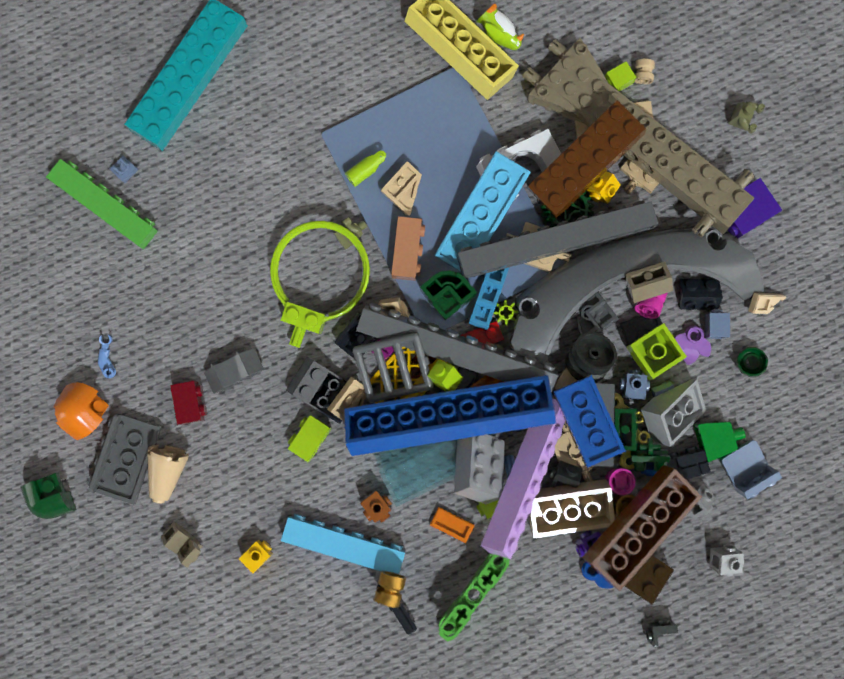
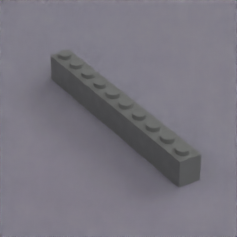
(557, 240)
(453, 347)

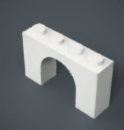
(538, 147)

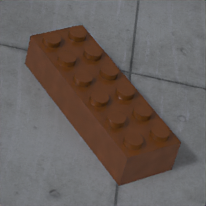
(587, 159)
(642, 527)

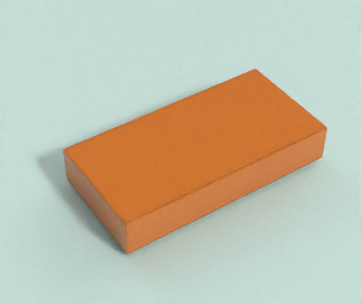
(452, 525)

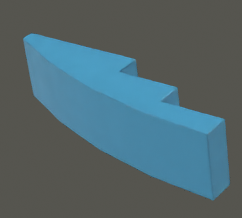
(488, 298)

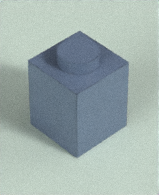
(717, 325)

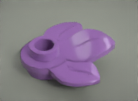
(693, 347)

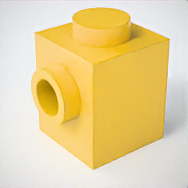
(256, 555)

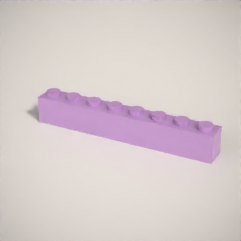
(522, 487)

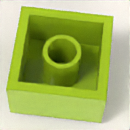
(656, 351)

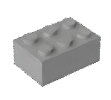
(479, 468)

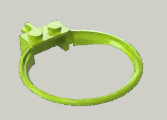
(301, 317)

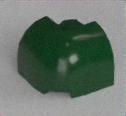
(448, 292)
(47, 497)

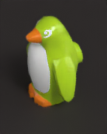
(500, 28)

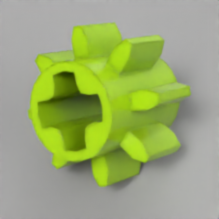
(510, 316)

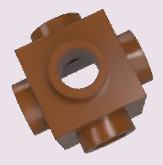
(377, 499)

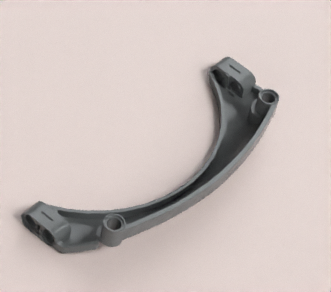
(569, 286)

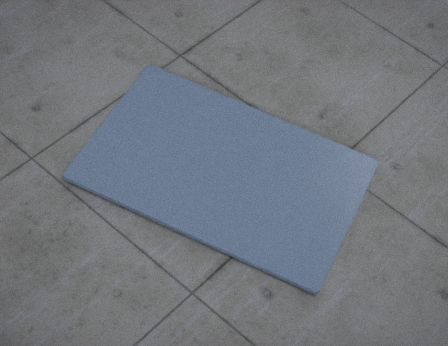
(443, 138)

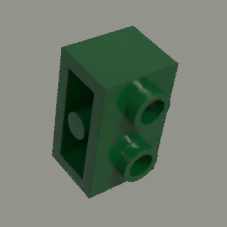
(627, 427)

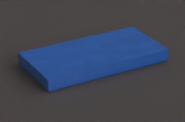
(589, 421)

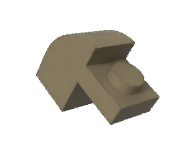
(181, 543)

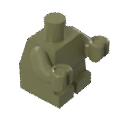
(743, 114)
(355, 228)

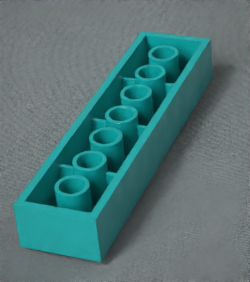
(186, 74)

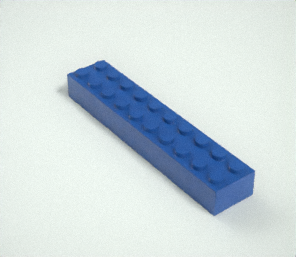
(449, 416)

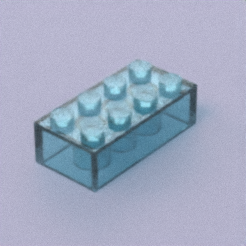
(420, 471)

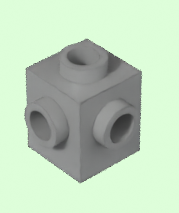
(705, 504)
(726, 560)

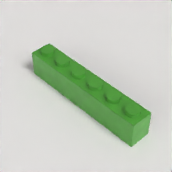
(102, 204)

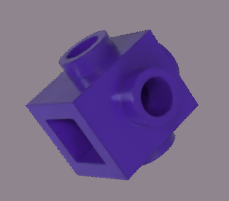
(582, 546)

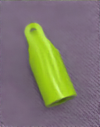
(365, 168)

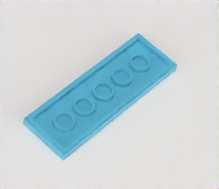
(484, 207)

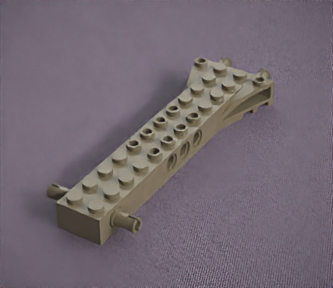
(583, 94)

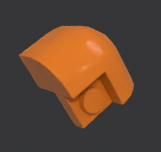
(79, 410)

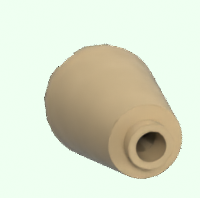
(164, 471)

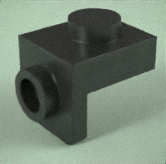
(565, 473)
(663, 626)

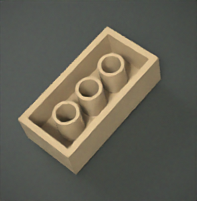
(572, 508)

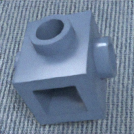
(628, 388)

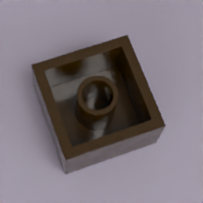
(650, 579)

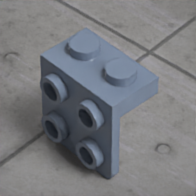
(749, 470)

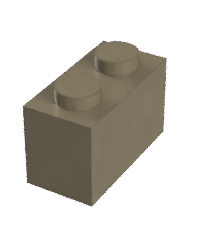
(649, 282)

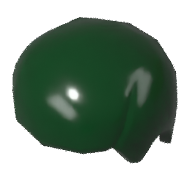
(757, 360)

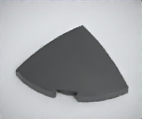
(590, 315)

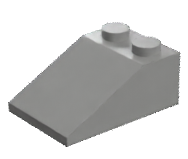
(673, 412)

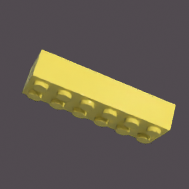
(462, 44)

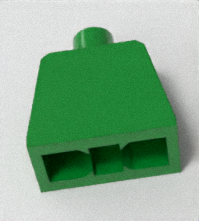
(718, 438)

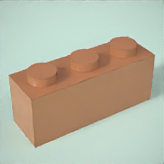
(407, 248)

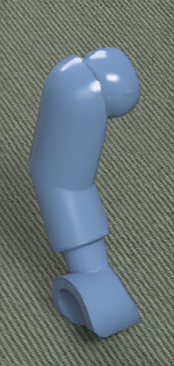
(103, 359)

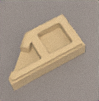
(763, 302)

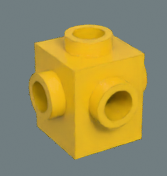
(604, 188)

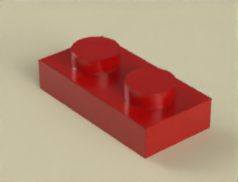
(491, 335)

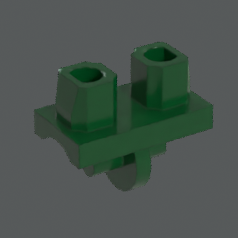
(649, 453)

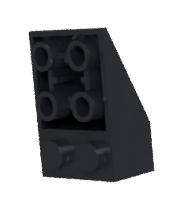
(316, 387)

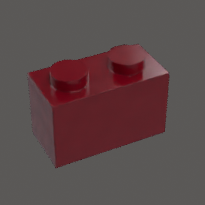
(188, 402)

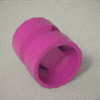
(651, 307)
(621, 481)

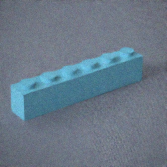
(343, 545)

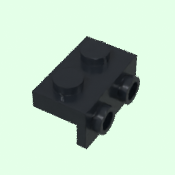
(700, 294)
(350, 337)

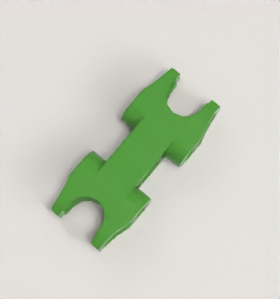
(464, 601)

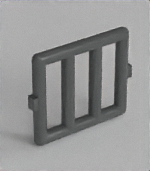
(396, 343)

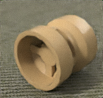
(644, 71)

